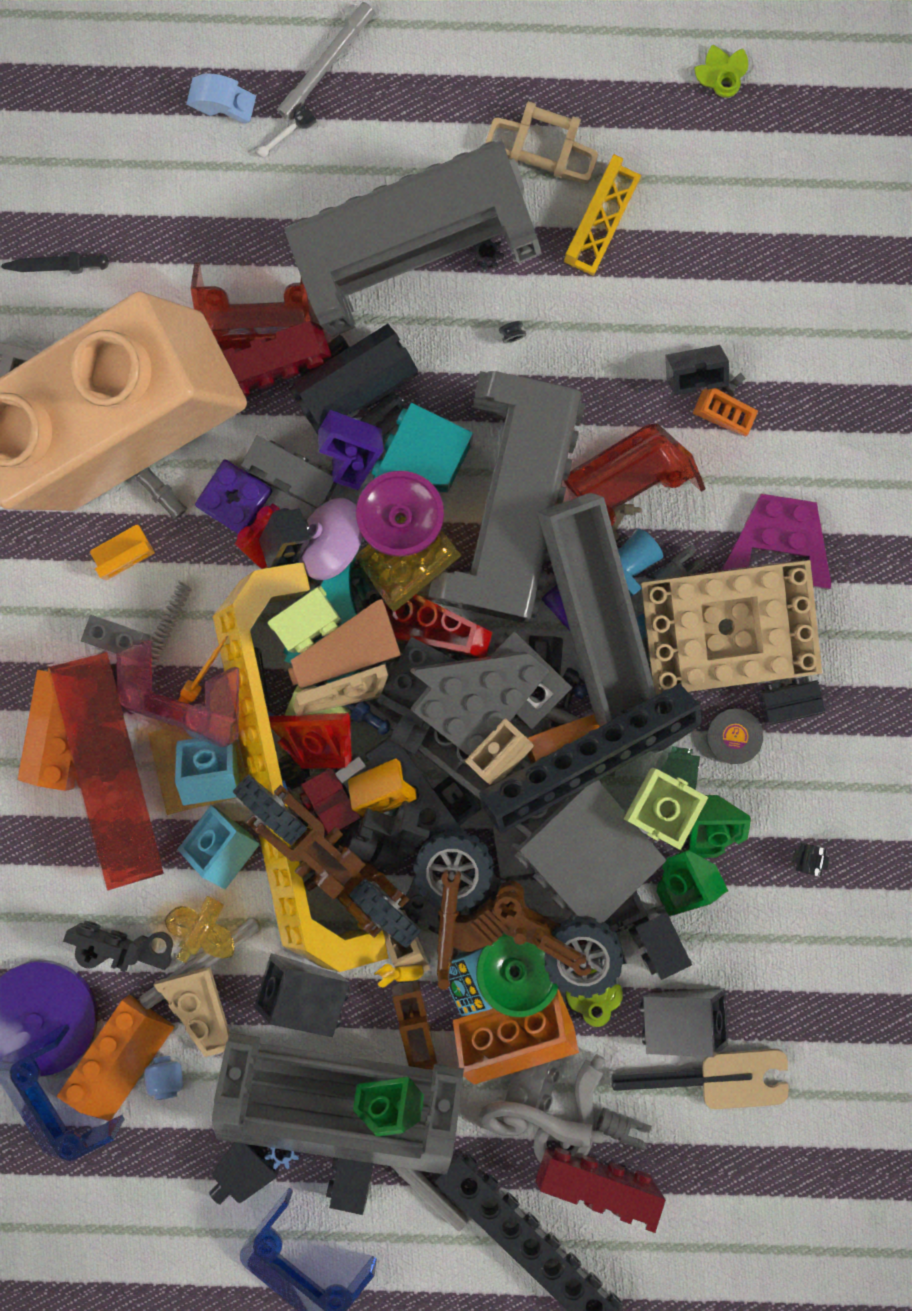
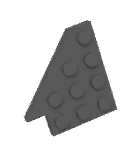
(475, 695)

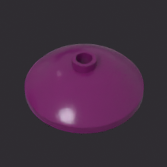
(394, 496)

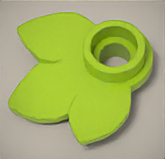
(722, 68)
(606, 1002)

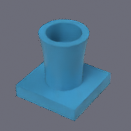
(637, 555)

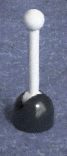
(302, 118)

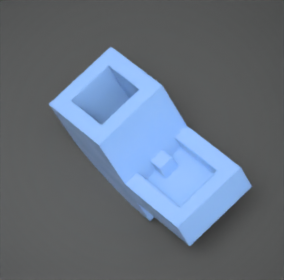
(221, 94)

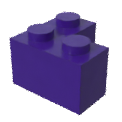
(353, 448)

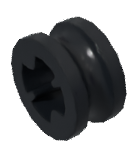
(512, 332)

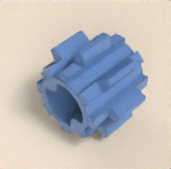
(283, 1158)

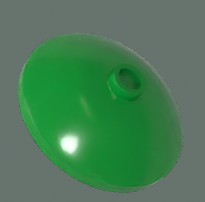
(517, 995)

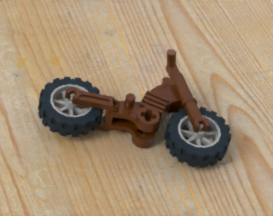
(336, 869)
(509, 916)

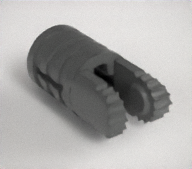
(675, 567)
(619, 1127)

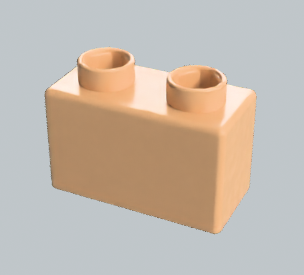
(110, 403)

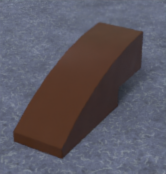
(414, 1025)

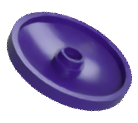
(41, 999)

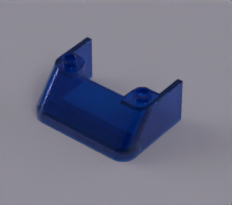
(20, 1080)
(263, 1259)

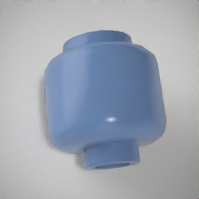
(163, 1078)

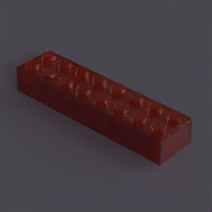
(105, 769)

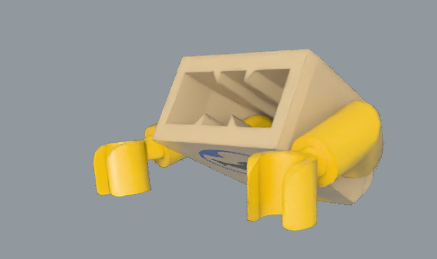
(408, 962)

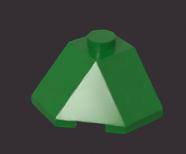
(717, 828)
(689, 883)
(389, 1105)

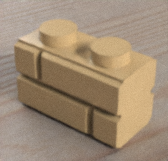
(499, 753)

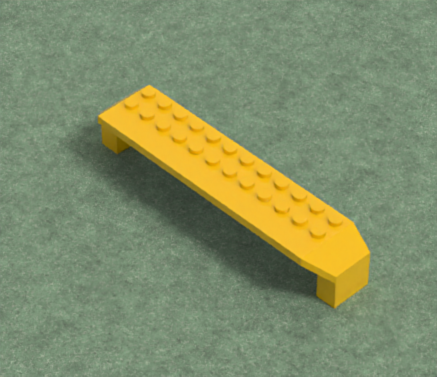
(260, 761)

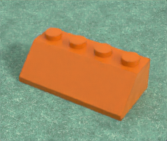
(45, 750)
(503, 1044)
(116, 1060)

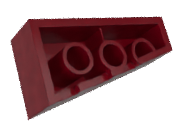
(278, 358)
(601, 1187)

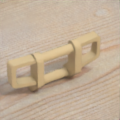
(557, 168)

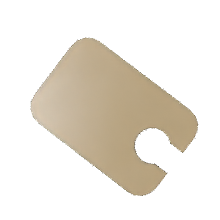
(747, 1092)

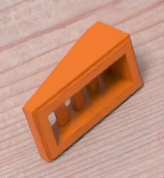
(701, 410)

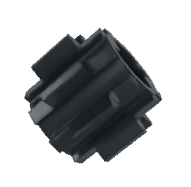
(485, 262)
(292, 772)
(811, 859)

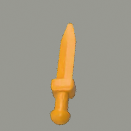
(192, 689)

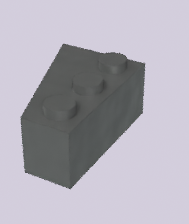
(289, 472)

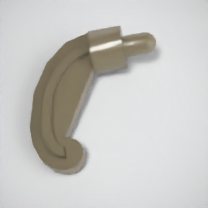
(621, 511)

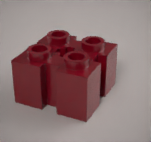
(328, 802)

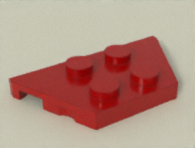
(315, 739)

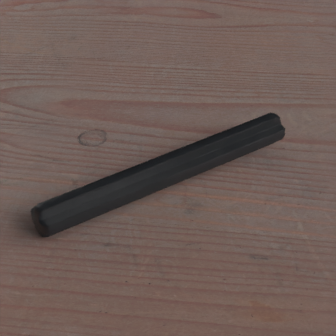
(669, 1079)

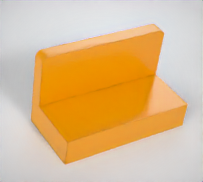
(121, 552)
(380, 789)

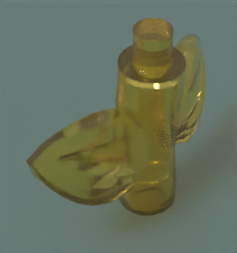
(200, 930)

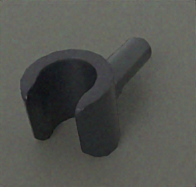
(572, 678)

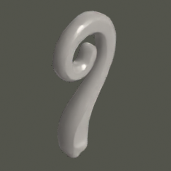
(585, 1084)
(515, 1123)

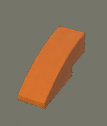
(556, 738)

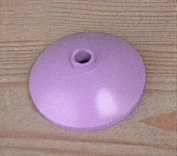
(332, 539)

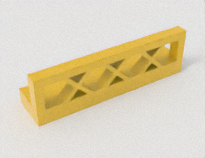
(595, 207)

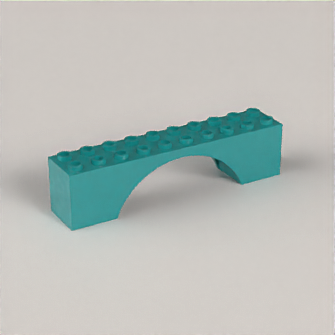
(421, 446)

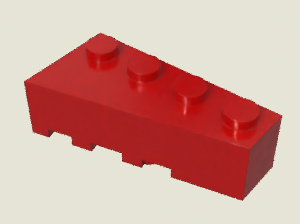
(438, 628)

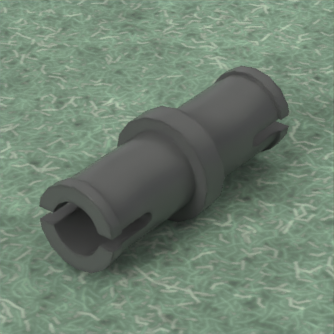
(161, 493)

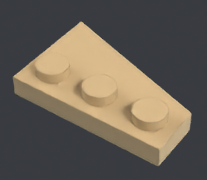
(342, 692)
(198, 1006)

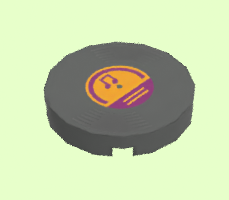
(734, 736)

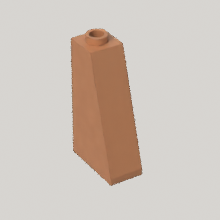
(349, 648)

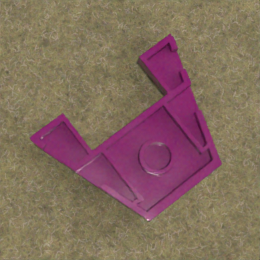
(786, 528)

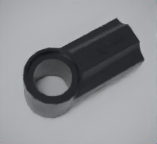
(365, 588)

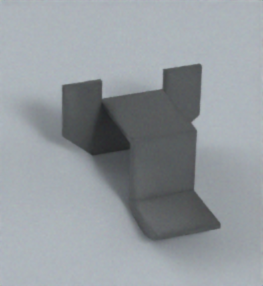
(734, 383)

